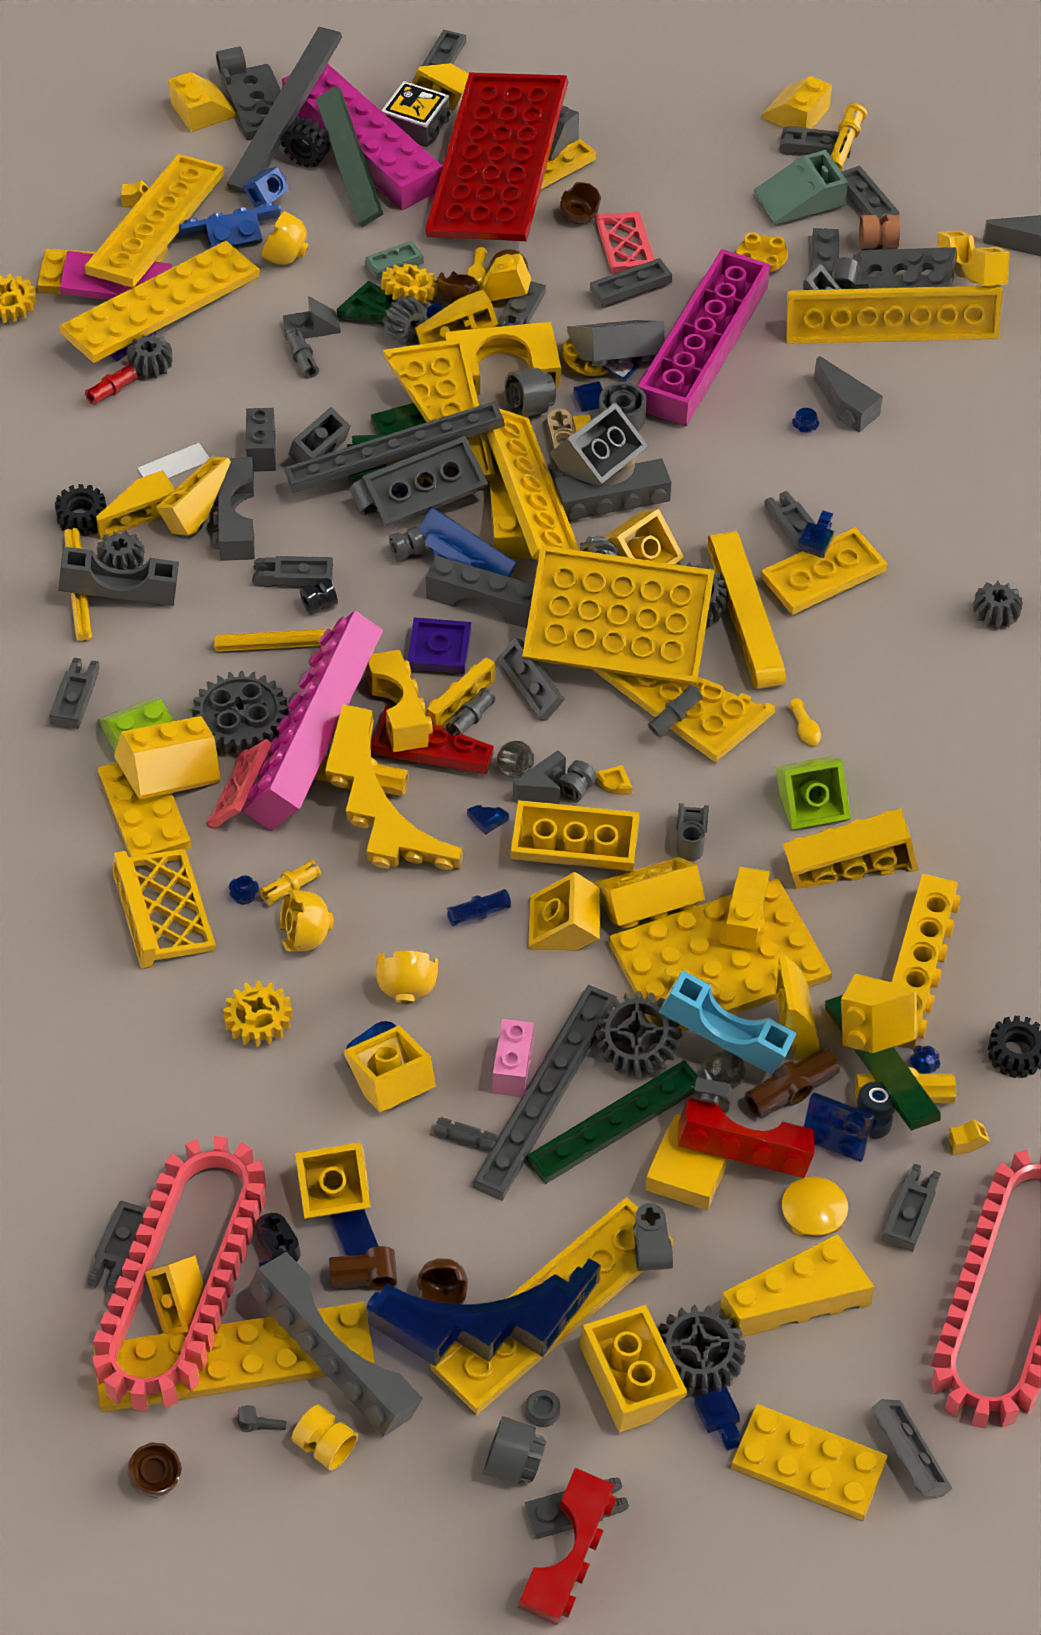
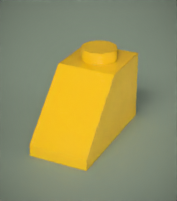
(443, 79)
(506, 278)
(176, 1293)

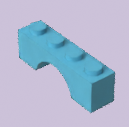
(755, 1041)

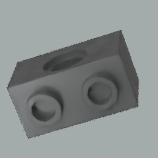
(320, 437)
(261, 438)

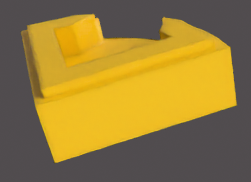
(614, 780)

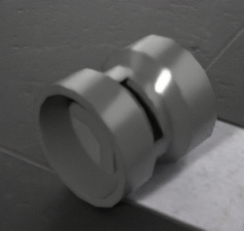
(407, 543)
(578, 778)

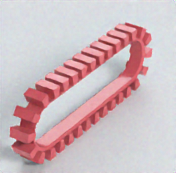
(143, 1256)
(963, 1301)

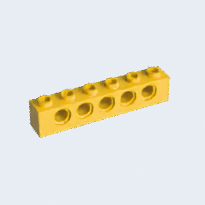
(932, 895)

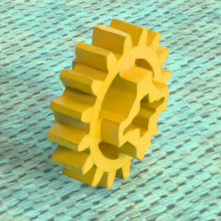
(409, 282)
(11, 298)
(258, 1013)

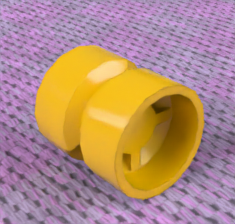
(324, 1437)

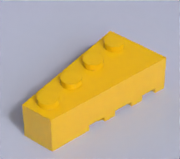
(799, 1288)

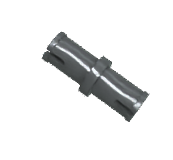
(302, 353)
(675, 711)
(470, 712)

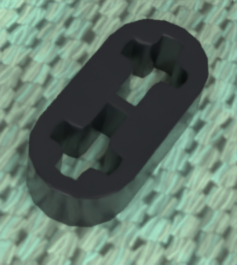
(284, 1236)

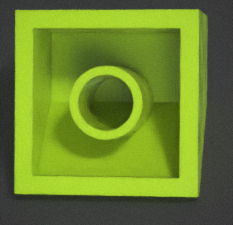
(142, 714)
(813, 792)

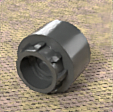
(529, 392)
(630, 400)
(514, 1452)

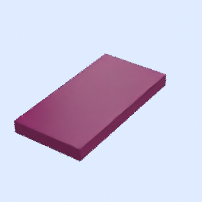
(79, 284)

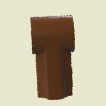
(371, 1269)

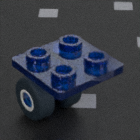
(849, 1128)

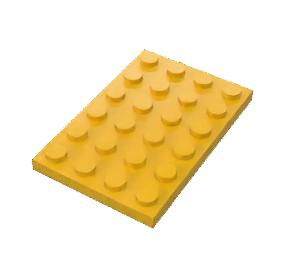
(618, 614)
(695, 944)

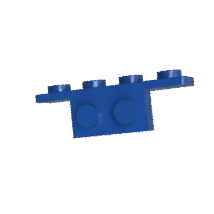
(236, 228)
(458, 544)

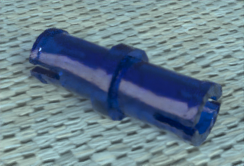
(479, 907)

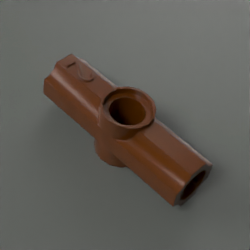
(792, 1082)

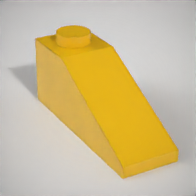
(465, 313)
(193, 499)
(135, 504)
(746, 908)

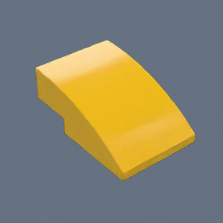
(796, 1008)
(683, 1172)

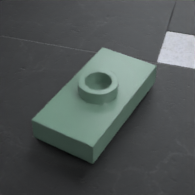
(399, 255)

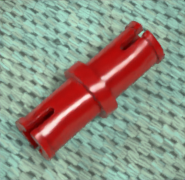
(111, 384)

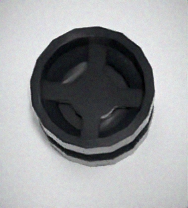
(318, 596)

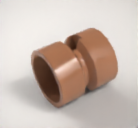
(879, 231)

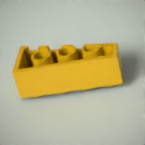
(852, 850)

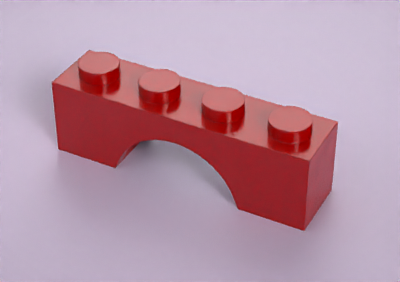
(711, 1131)
(550, 1587)

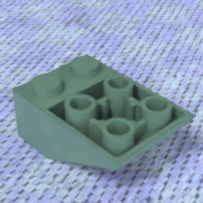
(803, 188)

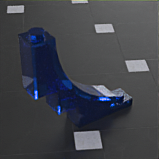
(529, 1318)

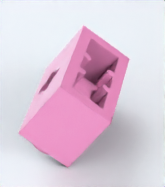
(513, 1057)

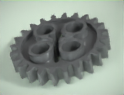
(241, 710)

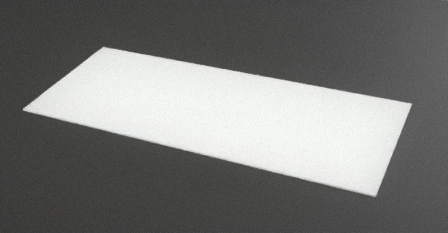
(176, 462)

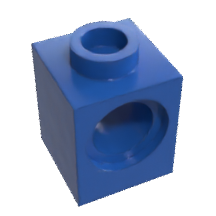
(257, 189)

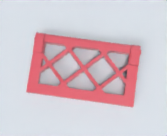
(618, 221)
(239, 783)

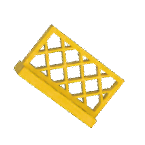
(136, 906)

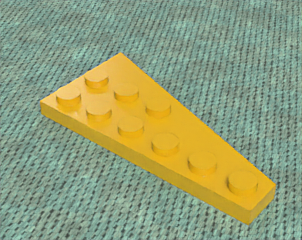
(440, 385)
(711, 724)

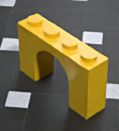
(530, 342)

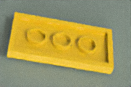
(812, 579)
(147, 823)
(809, 1462)

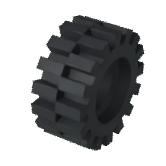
(310, 133)
(76, 499)
(1008, 1059)

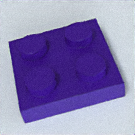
(439, 645)

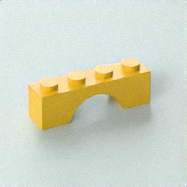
(980, 265)
(405, 722)

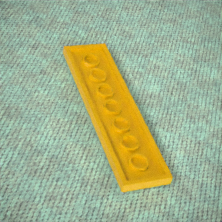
(154, 220)
(159, 301)
(893, 314)
(530, 485)
(607, 1243)
(242, 1355)

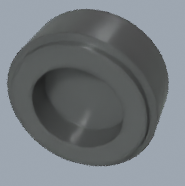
(542, 1408)

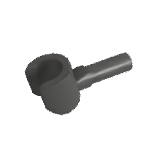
(249, 1421)

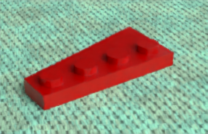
(442, 750)

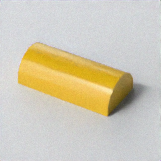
(575, 835)

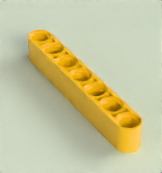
(747, 610)

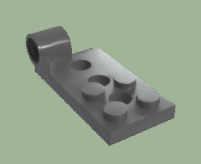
(235, 76)
(855, 271)
(375, 489)

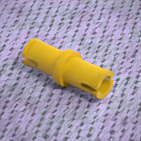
(290, 881)

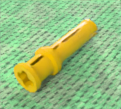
(854, 123)

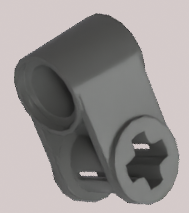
(691, 829)
(652, 1242)

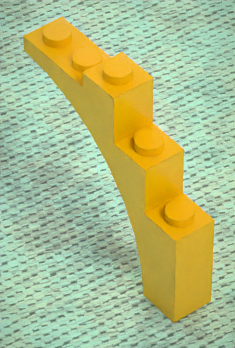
(368, 806)

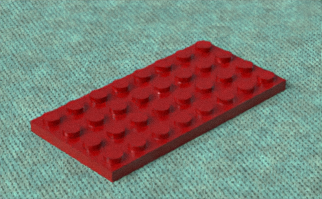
(497, 156)

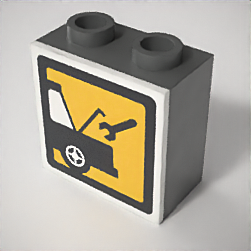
(418, 112)

